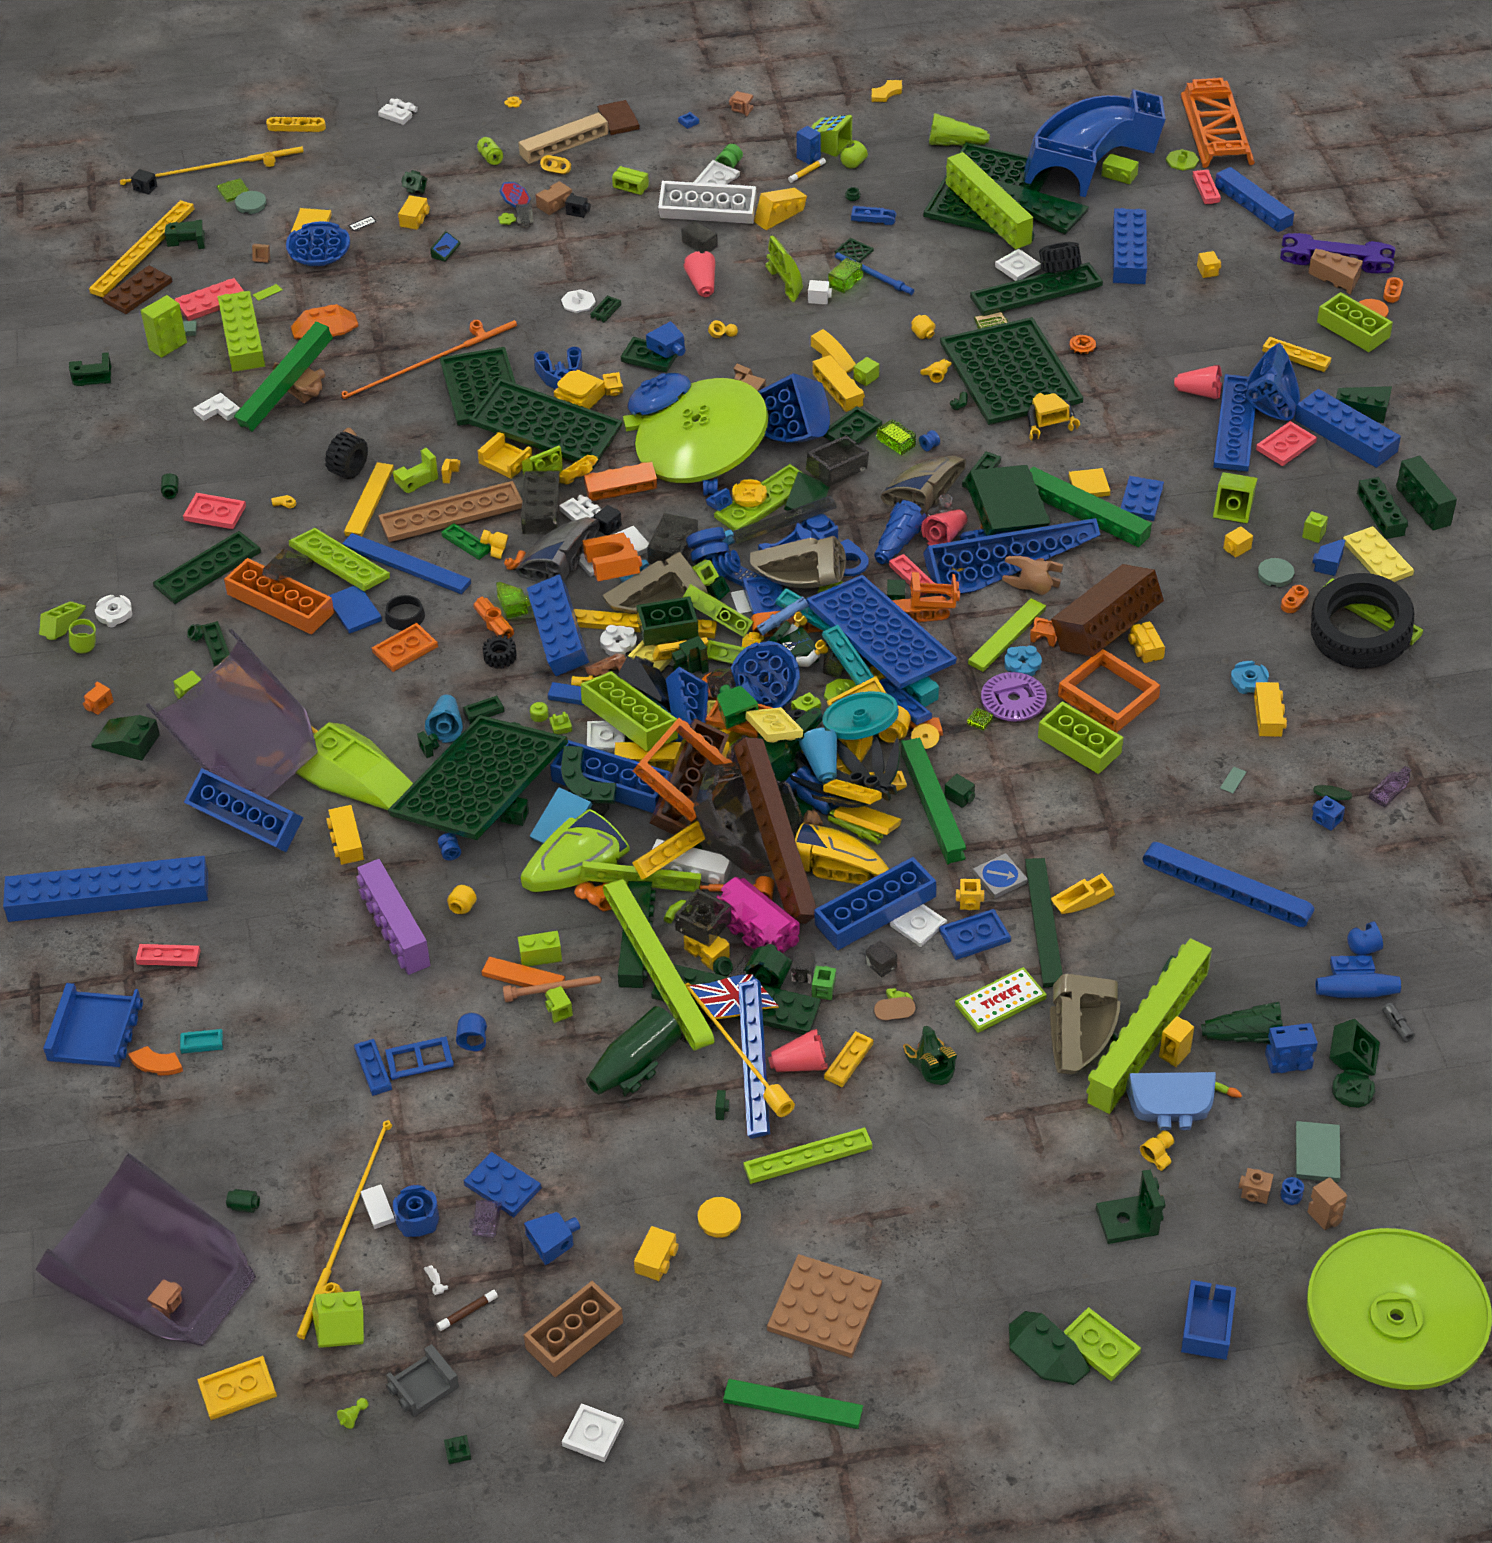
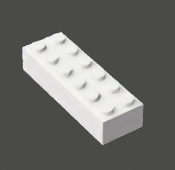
(707, 202)

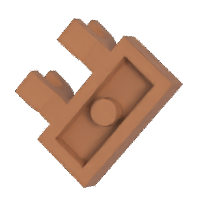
(602, 667)

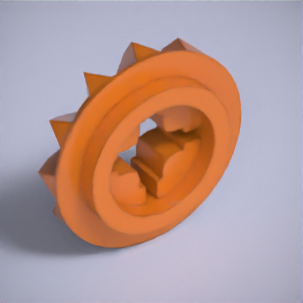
(1088, 343)

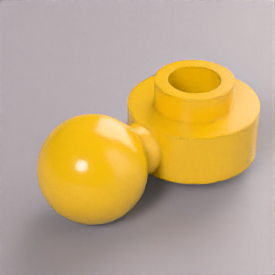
(730, 330)

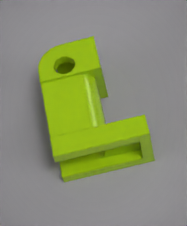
(419, 474)

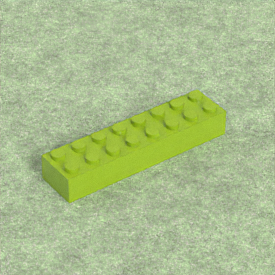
(989, 200)

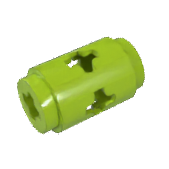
(490, 150)

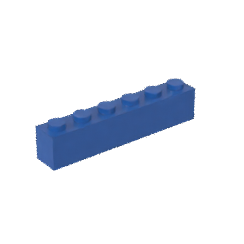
(1254, 199)

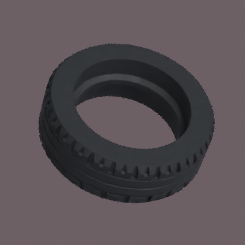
(1362, 589)

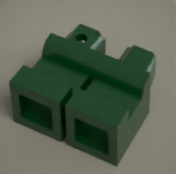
(691, 656)

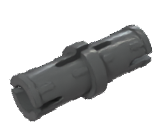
(1392, 1013)

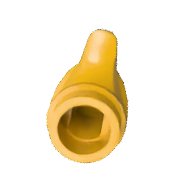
(936, 370)

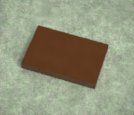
(619, 117)

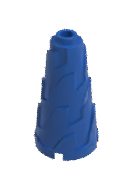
(900, 529)

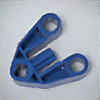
(551, 377)

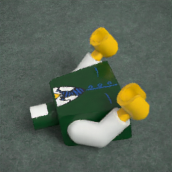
(801, 644)

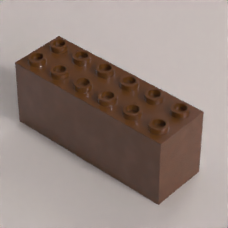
(1107, 610)

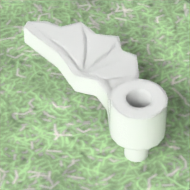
(434, 1277)

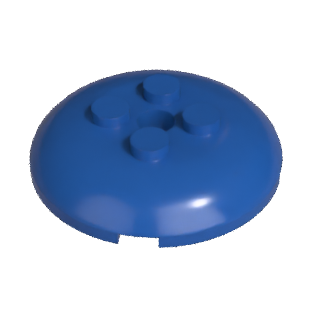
(318, 243)
(658, 393)
(768, 660)

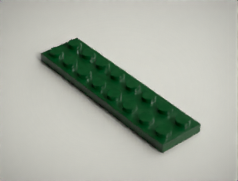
(1035, 289)
(795, 1010)

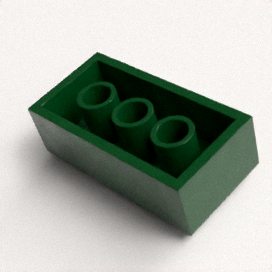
(1426, 493)

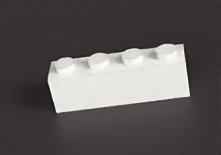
(712, 866)

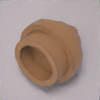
(812, 817)

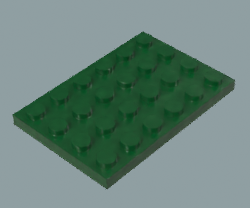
(471, 378)

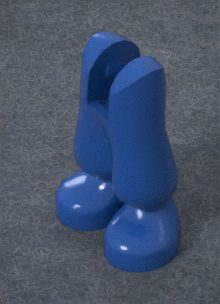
(805, 794)

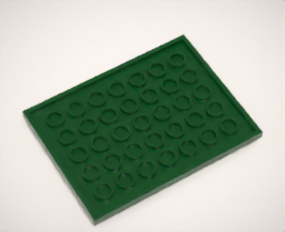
(997, 164)
(1008, 368)
(478, 777)

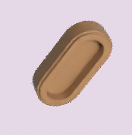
(894, 1008)

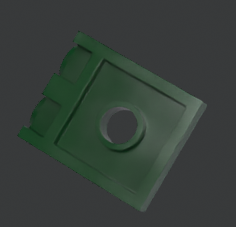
(1142, 1212)

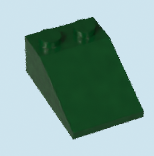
(128, 736)

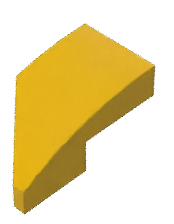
(448, 467)

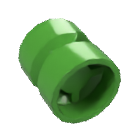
(730, 155)

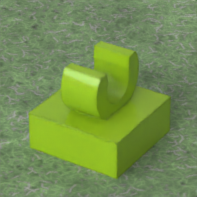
(560, 724)

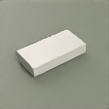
(377, 1206)

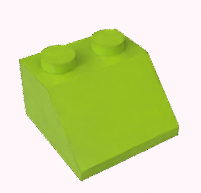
(338, 1319)

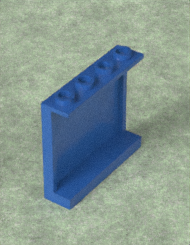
(92, 1027)

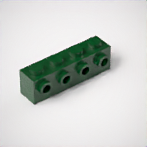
(1382, 508)

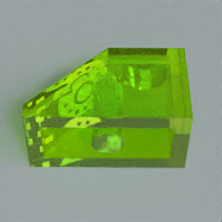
(512, 600)

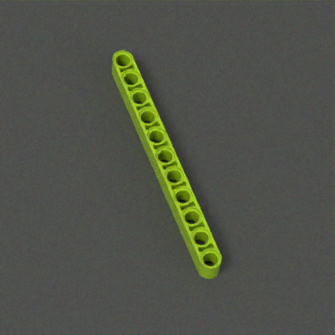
(658, 965)

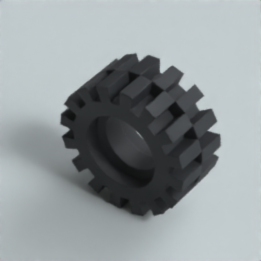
(498, 644)

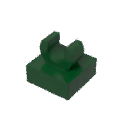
(718, 588)
(427, 743)
(457, 1449)

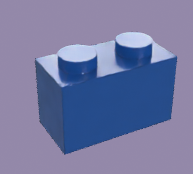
(808, 145)

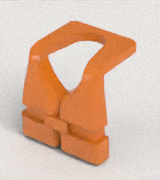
(1042, 628)

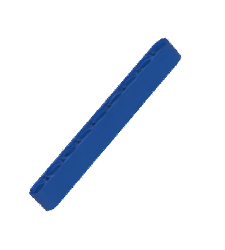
(1228, 884)

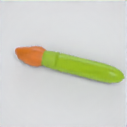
(1232, 1092)

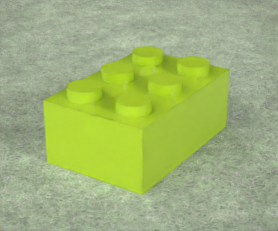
(164, 326)

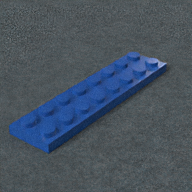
(1234, 426)

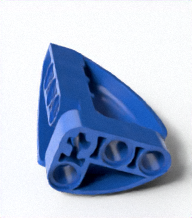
(1273, 385)

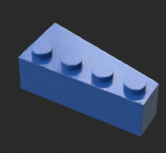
(687, 696)

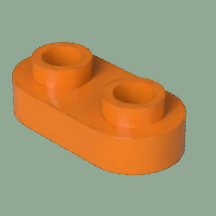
(1393, 289)
(1294, 599)

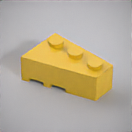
(778, 206)

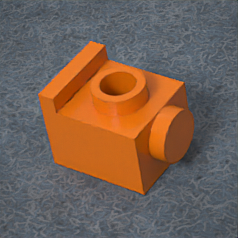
(98, 698)

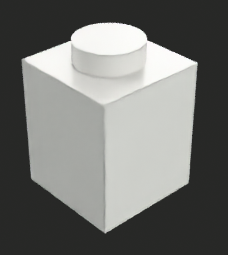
(819, 292)

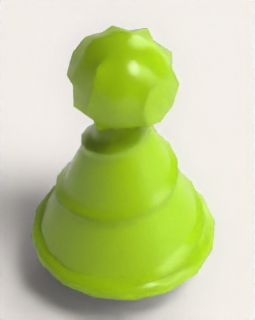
(349, 1415)

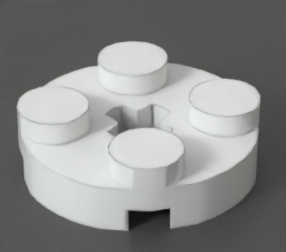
(121, 606)
(614, 633)

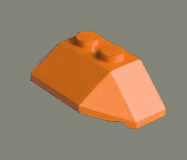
(334, 316)

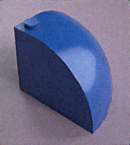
(796, 409)

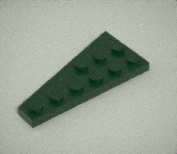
(1046, 208)

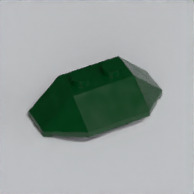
(1046, 1349)

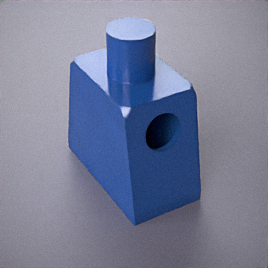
(666, 340)
(551, 1235)

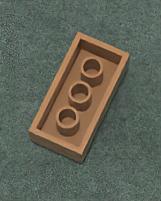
(573, 1328)

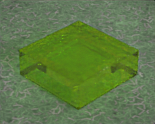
(979, 719)

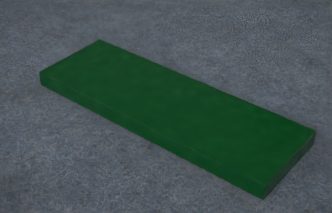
(206, 567)

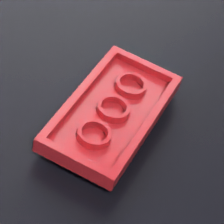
(206, 300)

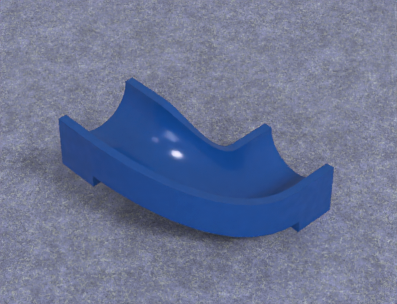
(1091, 128)

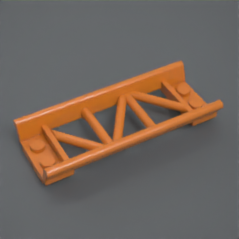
(1204, 91)

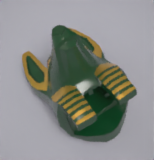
(932, 1058)

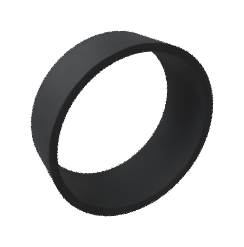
(401, 624)

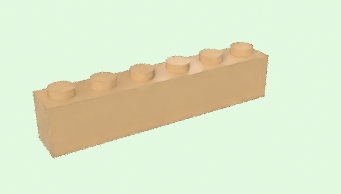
(563, 137)

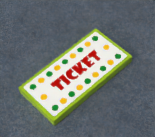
(1000, 999)

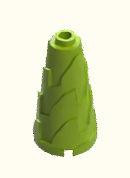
(948, 132)

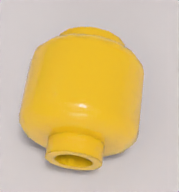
(923, 327)
(461, 899)

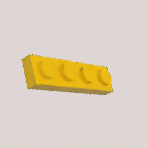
(1301, 355)

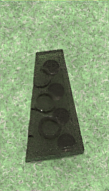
(286, 564)

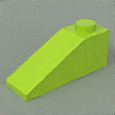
(57, 620)

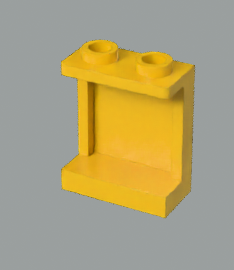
(502, 456)

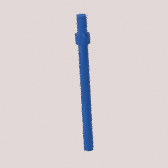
(898, 285)

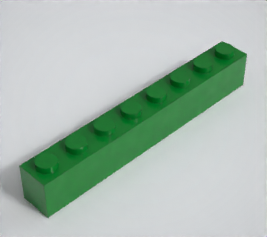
(1087, 506)

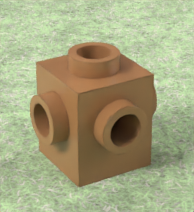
(1256, 1185)

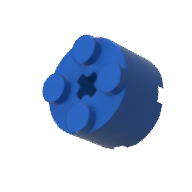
(416, 1211)

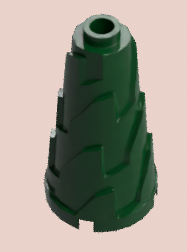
(1245, 1024)

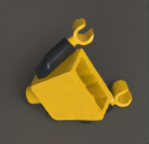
(1050, 410)

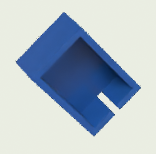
(1208, 1321)

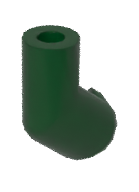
(962, 402)

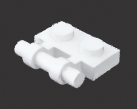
(395, 113)
(577, 509)

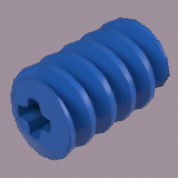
(728, 564)

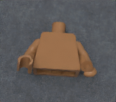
(307, 385)

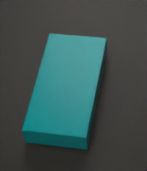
(201, 1041)

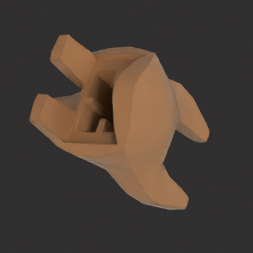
(1033, 574)

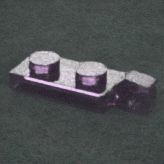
(1390, 787)

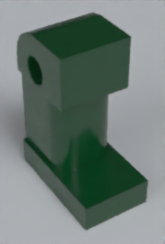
(185, 232)
(91, 373)

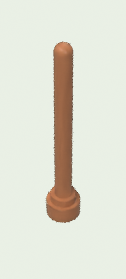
(512, 993)

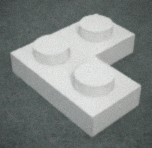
(214, 405)

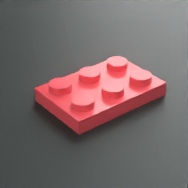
(1286, 443)
(214, 510)

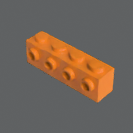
(620, 481)

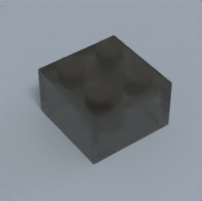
(703, 917)

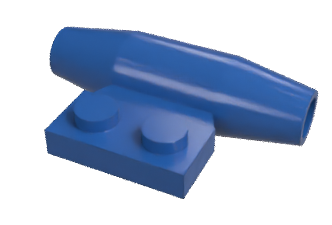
(1356, 979)

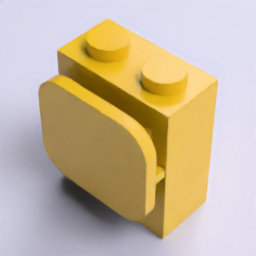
(580, 389)

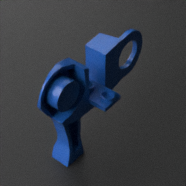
(823, 527)

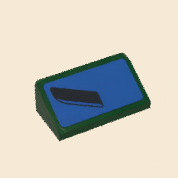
(444, 247)

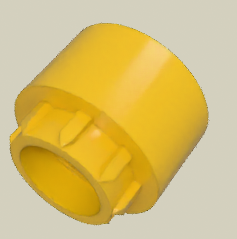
(898, 728)

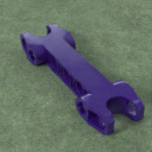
(1370, 253)

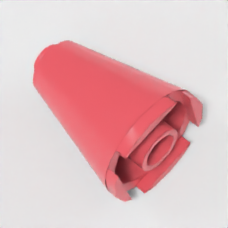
(701, 271)
(1201, 382)
(943, 526)
(801, 1054)

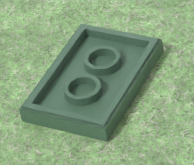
(1317, 1151)

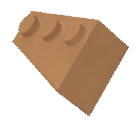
(1336, 268)

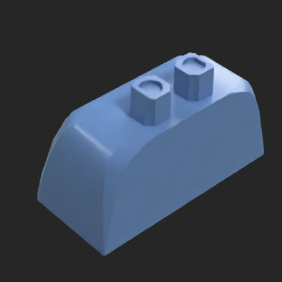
(1171, 1097)

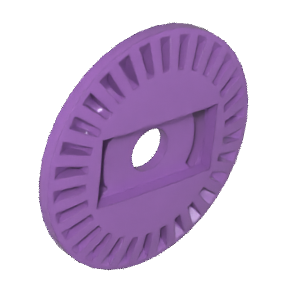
(1013, 683)

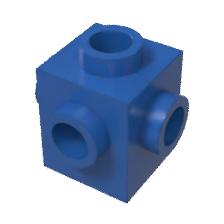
(1328, 812)

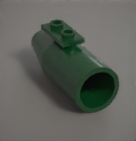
(632, 1054)

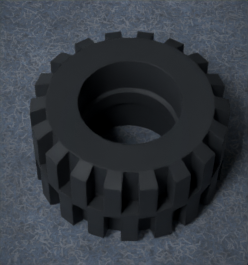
(1060, 257)
(346, 455)

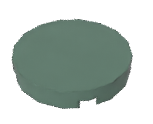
(250, 202)
(1275, 572)

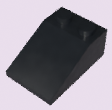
(645, 677)

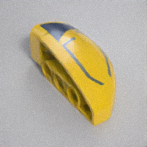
(837, 855)

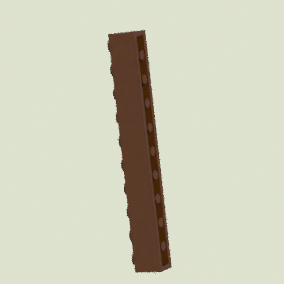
(775, 829)

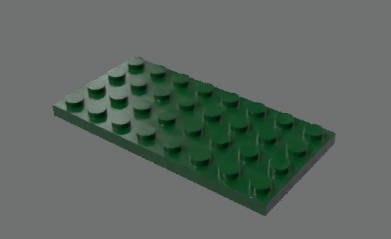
(545, 421)

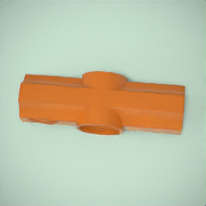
(493, 618)

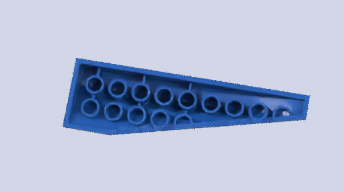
(986, 555)

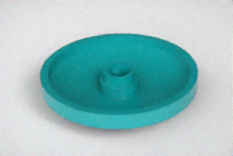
(861, 715)

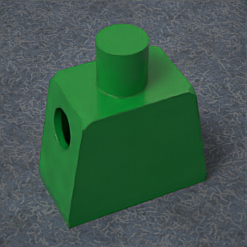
(734, 704)

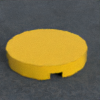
(749, 493)
(719, 1217)

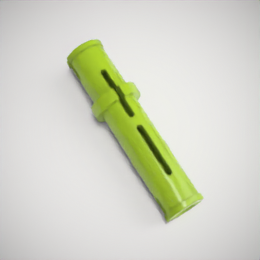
(859, 830)

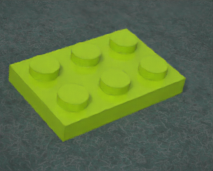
(1102, 1344)

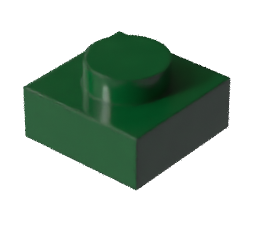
(722, 1105)

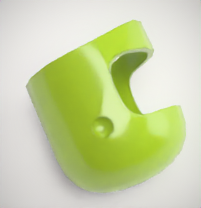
(853, 155)
(82, 642)

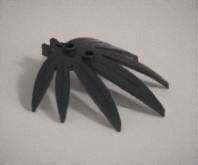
(859, 774)

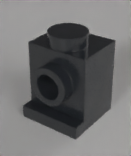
(577, 206)

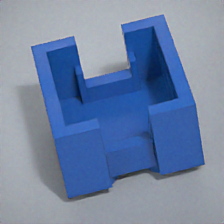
(1291, 1049)

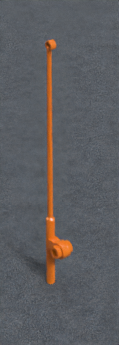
(475, 328)

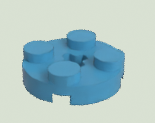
(1016, 655)
(1242, 682)

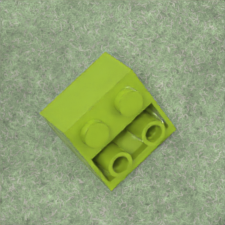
(546, 461)

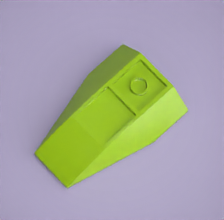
(354, 767)

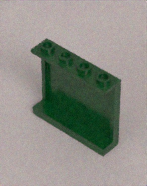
(1006, 499)

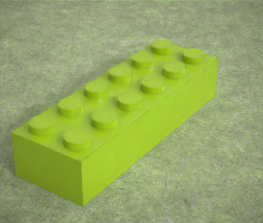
(241, 331)
(627, 710)

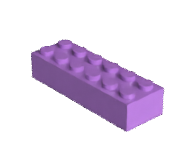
(393, 917)

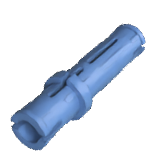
(785, 614)

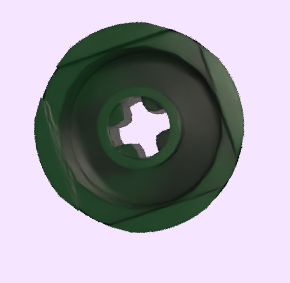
(769, 966)

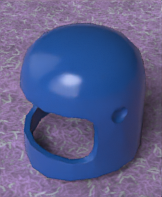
(1365, 941)
(471, 1025)

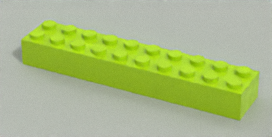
(1146, 1026)

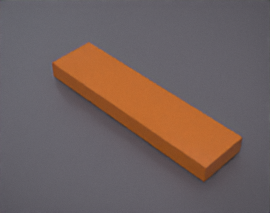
(517, 973)

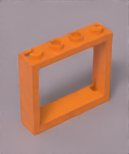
(1096, 709)
(663, 786)

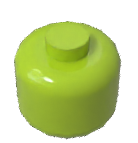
(539, 712)

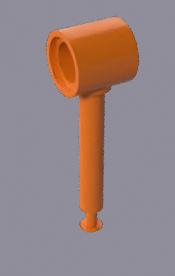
(762, 883)

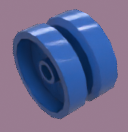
(707, 544)

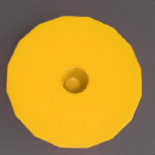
(927, 733)

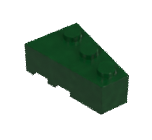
(1367, 400)

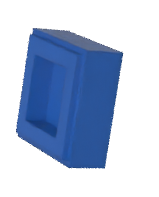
(688, 120)

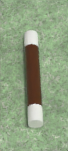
(465, 1311)

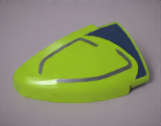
(561, 856)

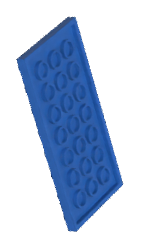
(881, 631)

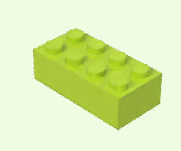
(1354, 322)
(1080, 737)

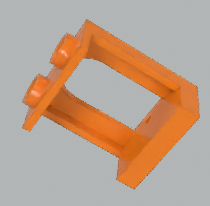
(949, 589)

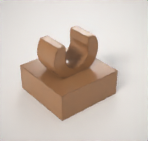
(261, 252)
(741, 372)

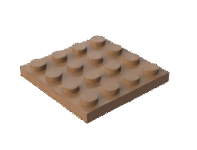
(824, 1306)

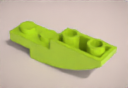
(718, 610)

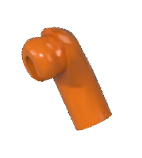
(513, 564)

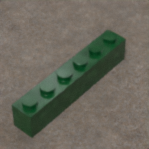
(631, 968)

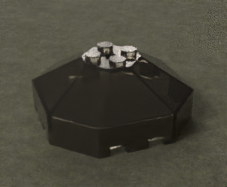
(725, 802)

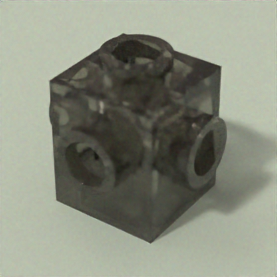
(719, 678)

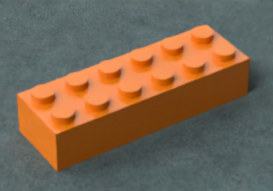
(282, 599)

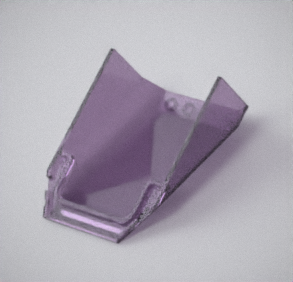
(242, 723)
(138, 1237)

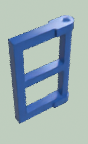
(416, 1047)

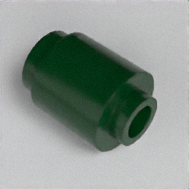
(169, 485)
(243, 1200)

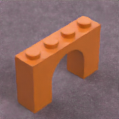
(612, 556)

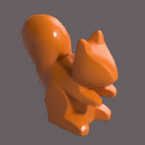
(593, 894)

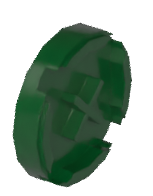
(1353, 1088)

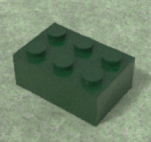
(667, 621)

